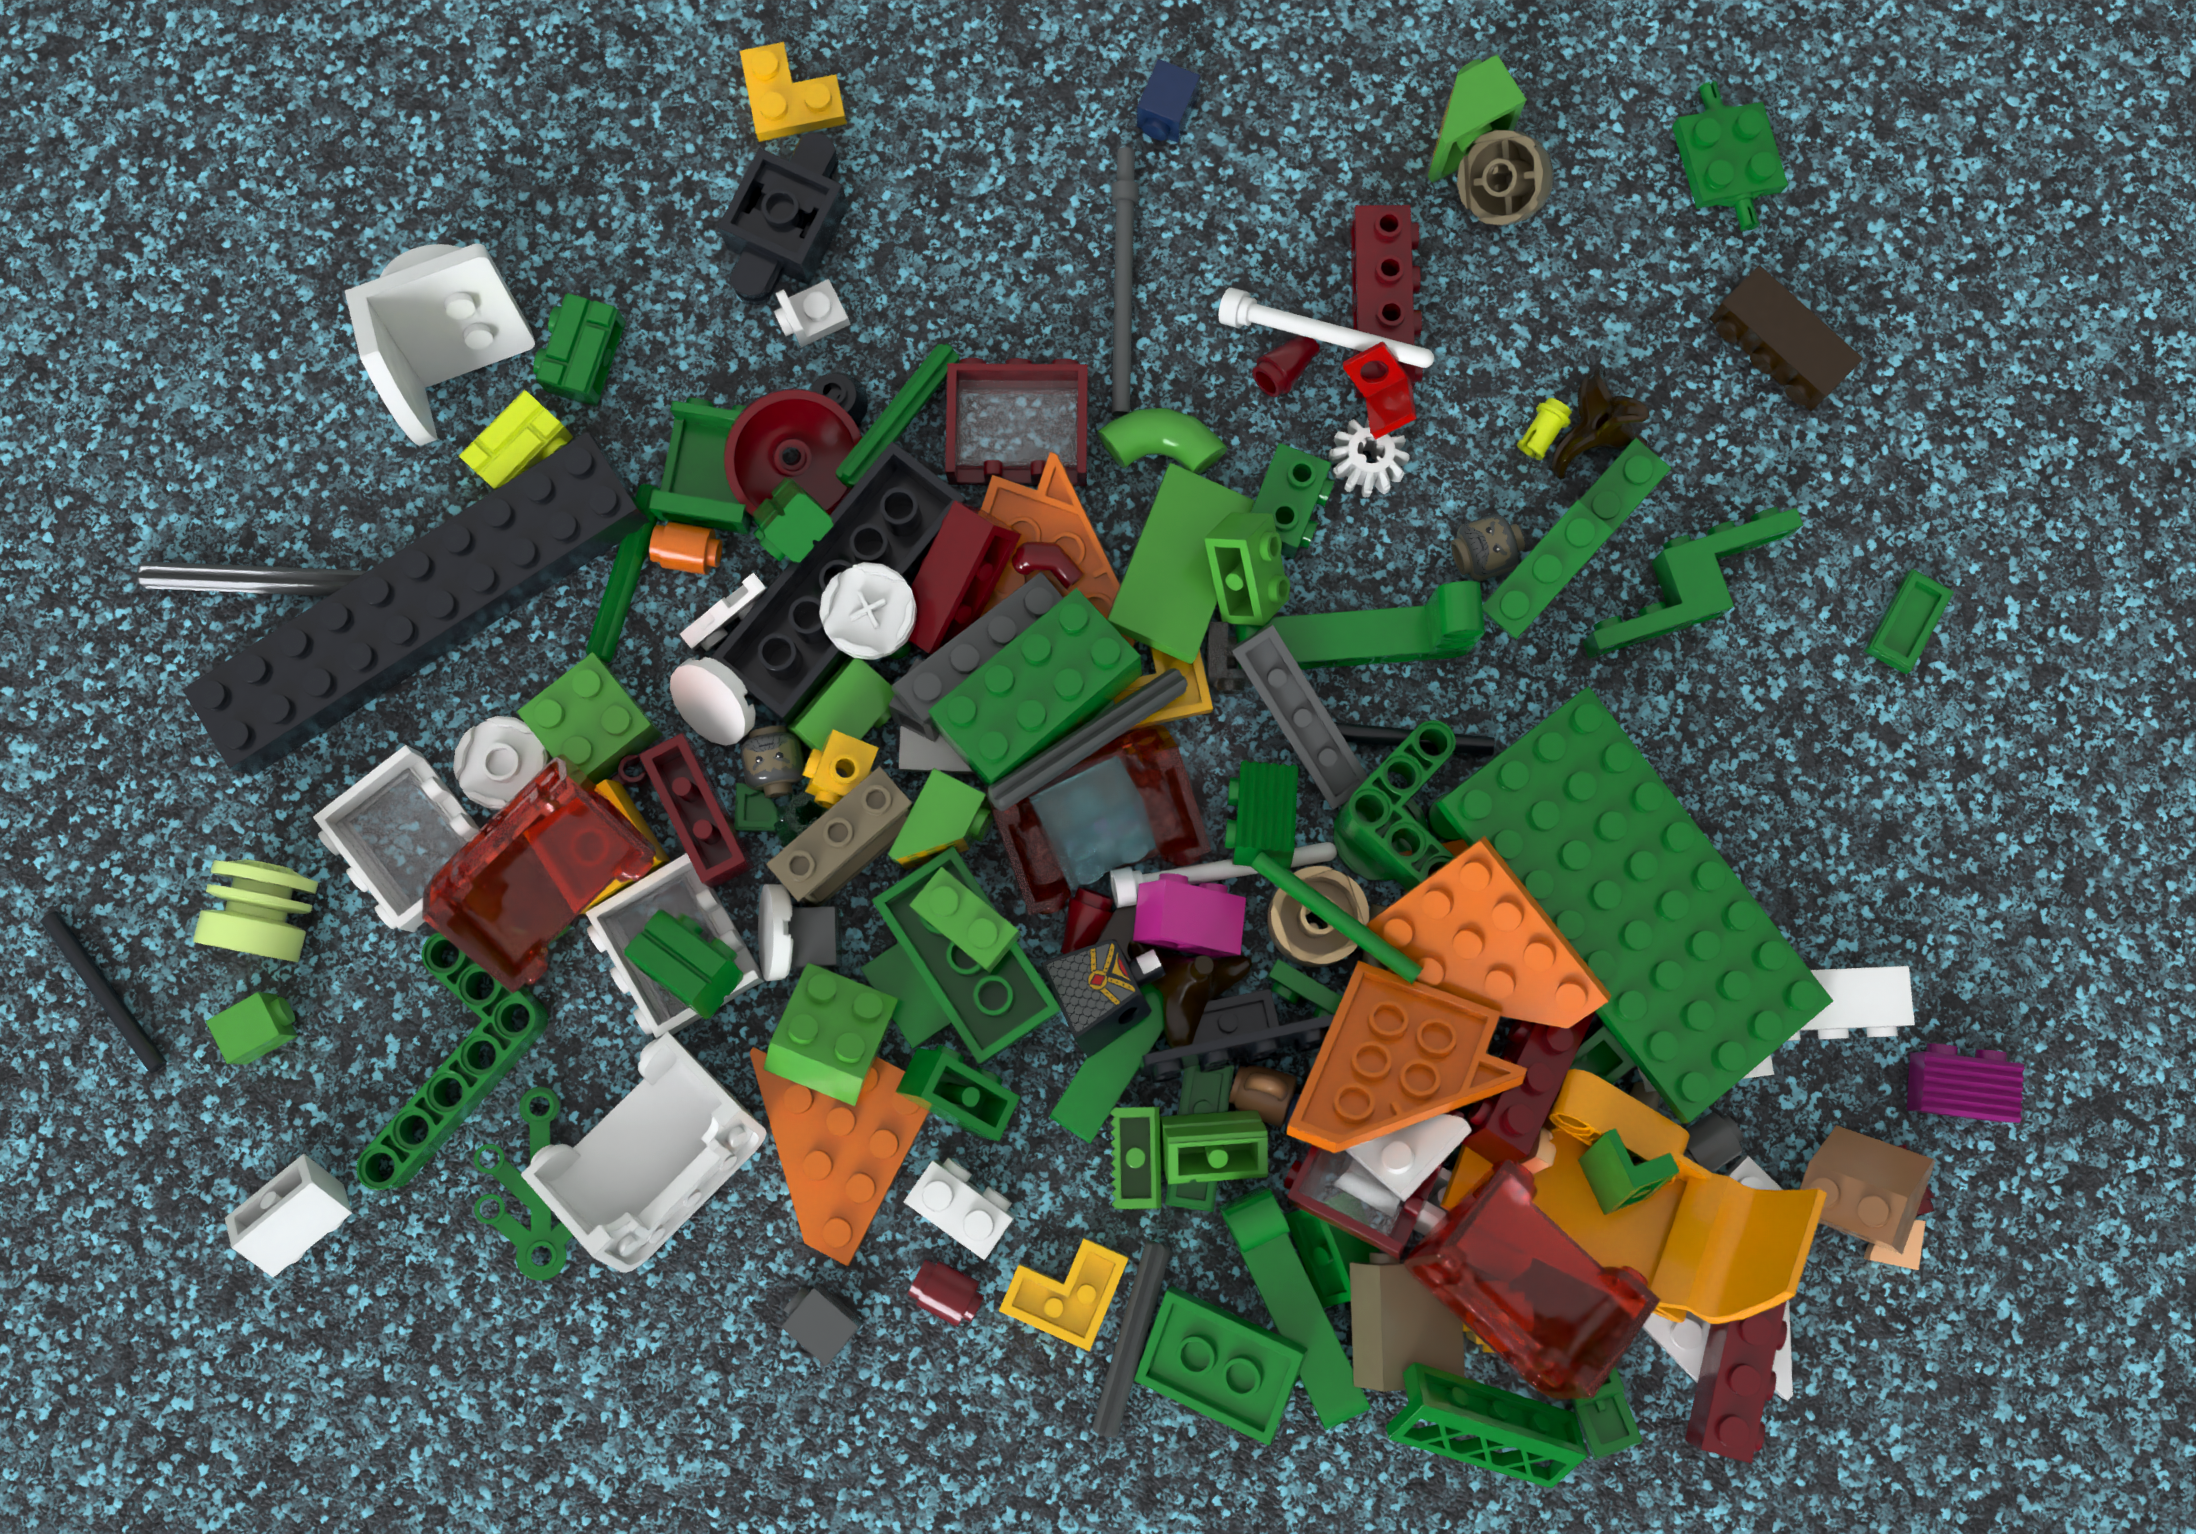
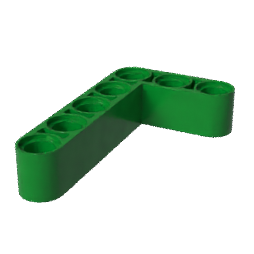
(1439, 630)
(1388, 806)
(462, 1066)
(1293, 1304)

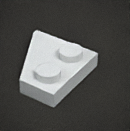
(709, 628)
(1412, 1153)

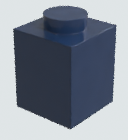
(1167, 101)

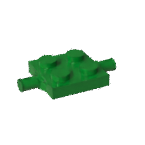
(1729, 155)

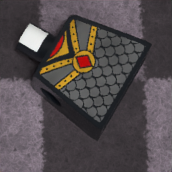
(1102, 991)

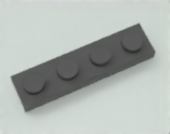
(974, 647)
(1300, 715)

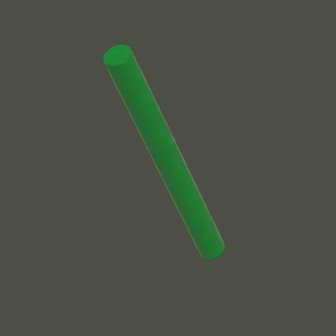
(1337, 917)

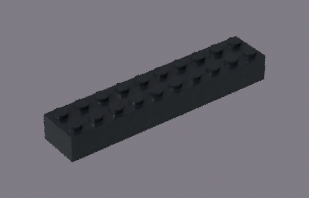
(415, 606)

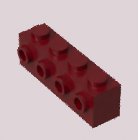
(1385, 280)
(1511, 1120)
(1736, 1383)

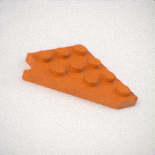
(1054, 516)
(1490, 942)
(1397, 1060)
(839, 1154)

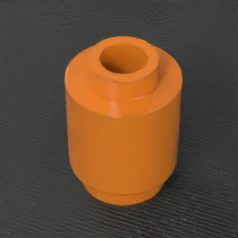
(685, 548)

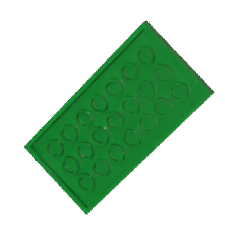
(1644, 900)

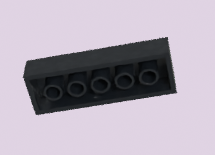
(883, 520)

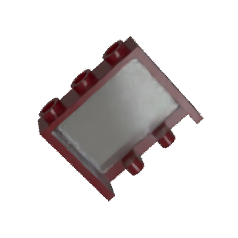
(1012, 417)
(1355, 1200)

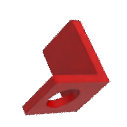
(1387, 398)

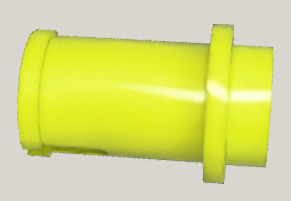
(1545, 427)

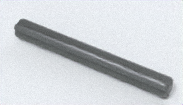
(244, 578)
(1086, 739)

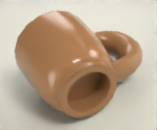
(1264, 1091)

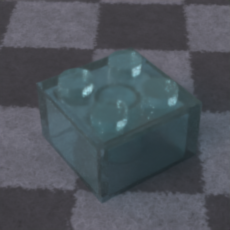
(1094, 822)

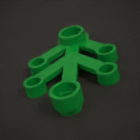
(540, 1213)

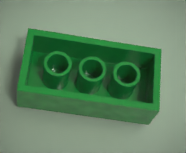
(1036, 689)
(984, 1007)

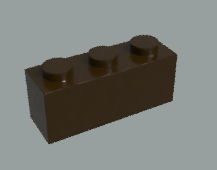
(1785, 339)

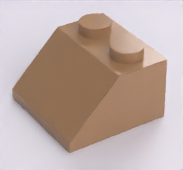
(1868, 1187)

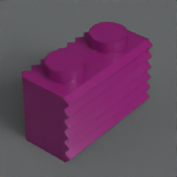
(1965, 1086)

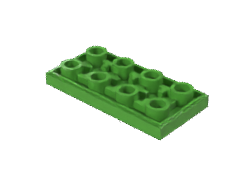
(1169, 579)

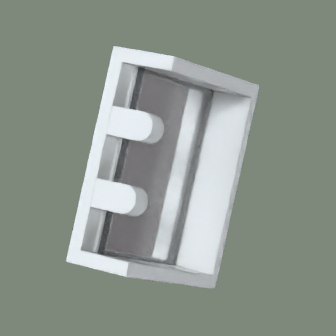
(396, 833)
(624, 915)

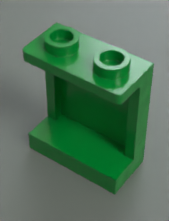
(694, 475)

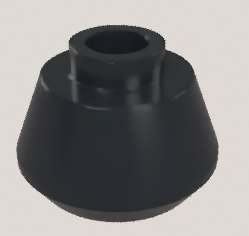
(844, 391)

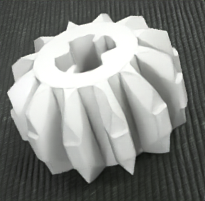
(1353, 463)

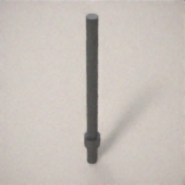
(1125, 197)

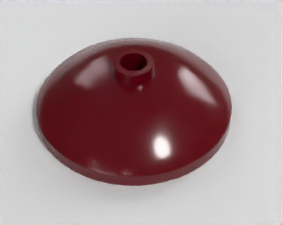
(785, 420)

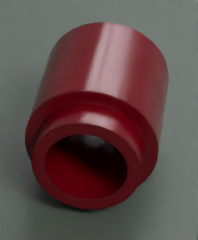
(946, 1292)

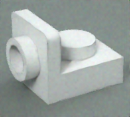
(811, 313)

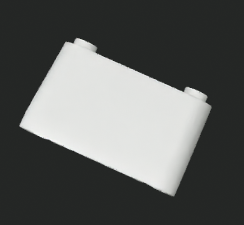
(647, 1159)

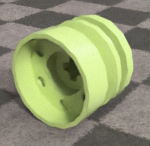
(256, 910)

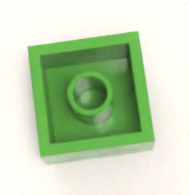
(590, 719)
(830, 1034)

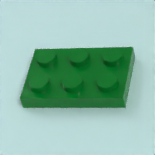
(1220, 1365)

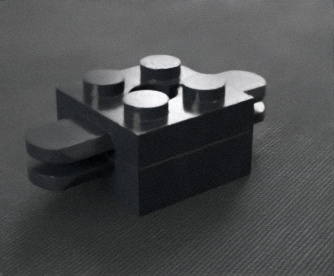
(765, 215)

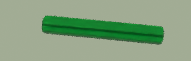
(897, 414)
(622, 583)

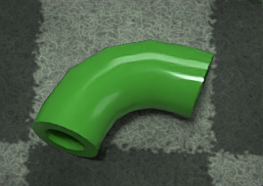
(1163, 433)

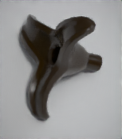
(1603, 422)
(1190, 987)

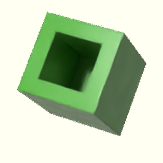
(253, 1027)

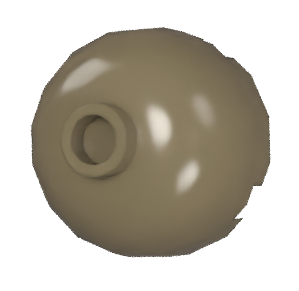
(1505, 177)

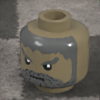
(1487, 547)
(772, 761)

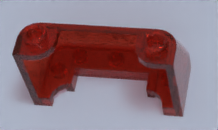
(1171, 808)
(533, 872)
(1531, 1286)

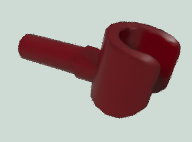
(632, 782)

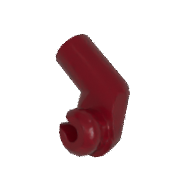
(1046, 556)

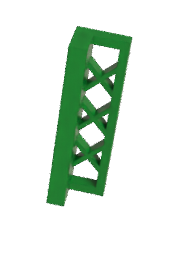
(1496, 1417)

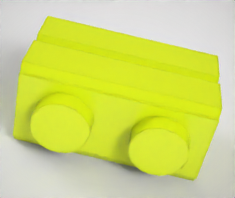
(515, 441)

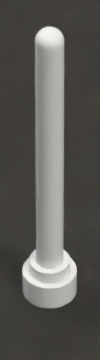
(1240, 309)
(1126, 882)

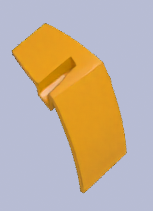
(1696, 1240)

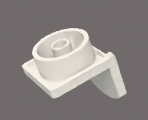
(430, 321)

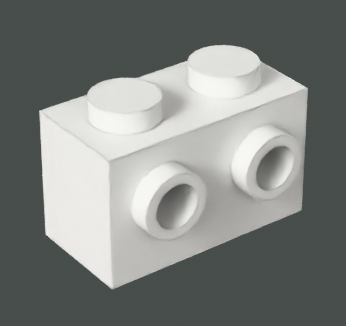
(961, 1208)
(288, 1216)

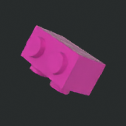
(1189, 917)

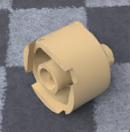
(1305, 942)

